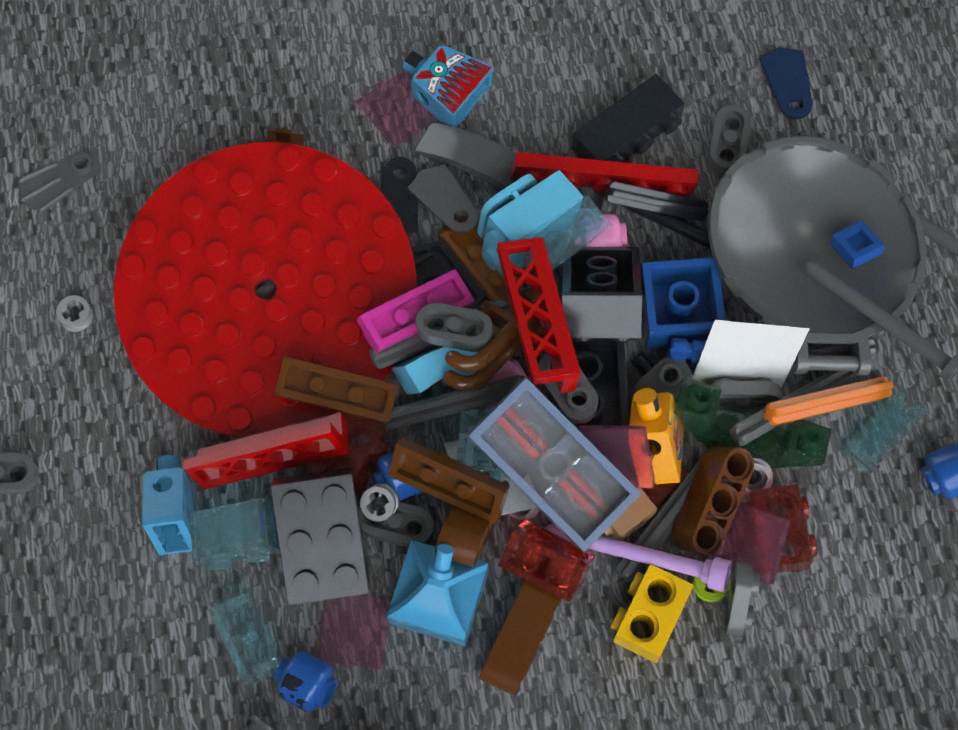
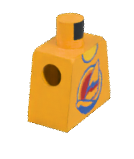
(663, 426)

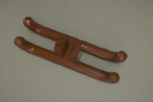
(494, 353)

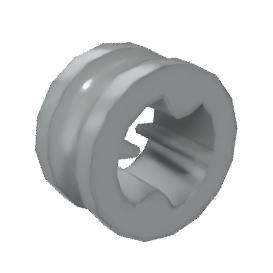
(85, 315)
(368, 496)

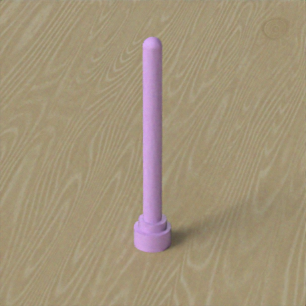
(714, 572)

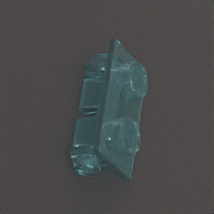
(573, 231)

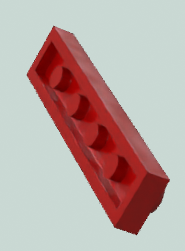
(600, 173)

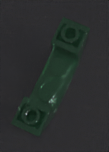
(795, 446)

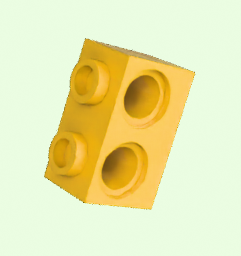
(659, 616)

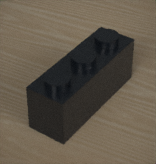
(630, 123)

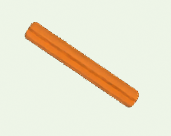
(828, 400)

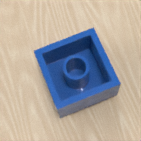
(680, 300)

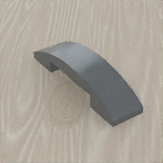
(468, 152)

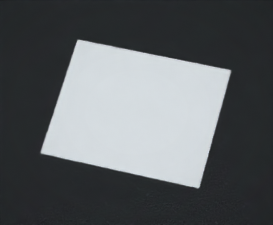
(749, 352)

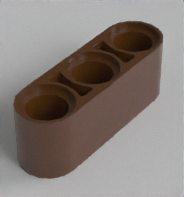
(728, 489)
(465, 534)
(520, 638)

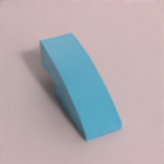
(426, 369)

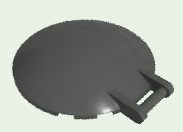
(780, 213)

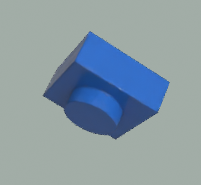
(857, 244)

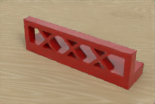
(547, 308)
(269, 452)

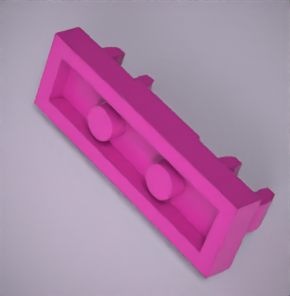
(397, 317)

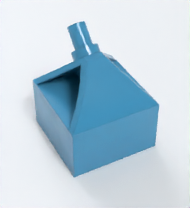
(437, 593)

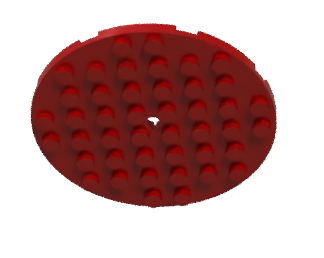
(218, 233)

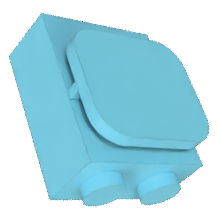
(522, 213)

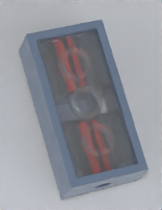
(553, 464)

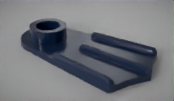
(788, 80)

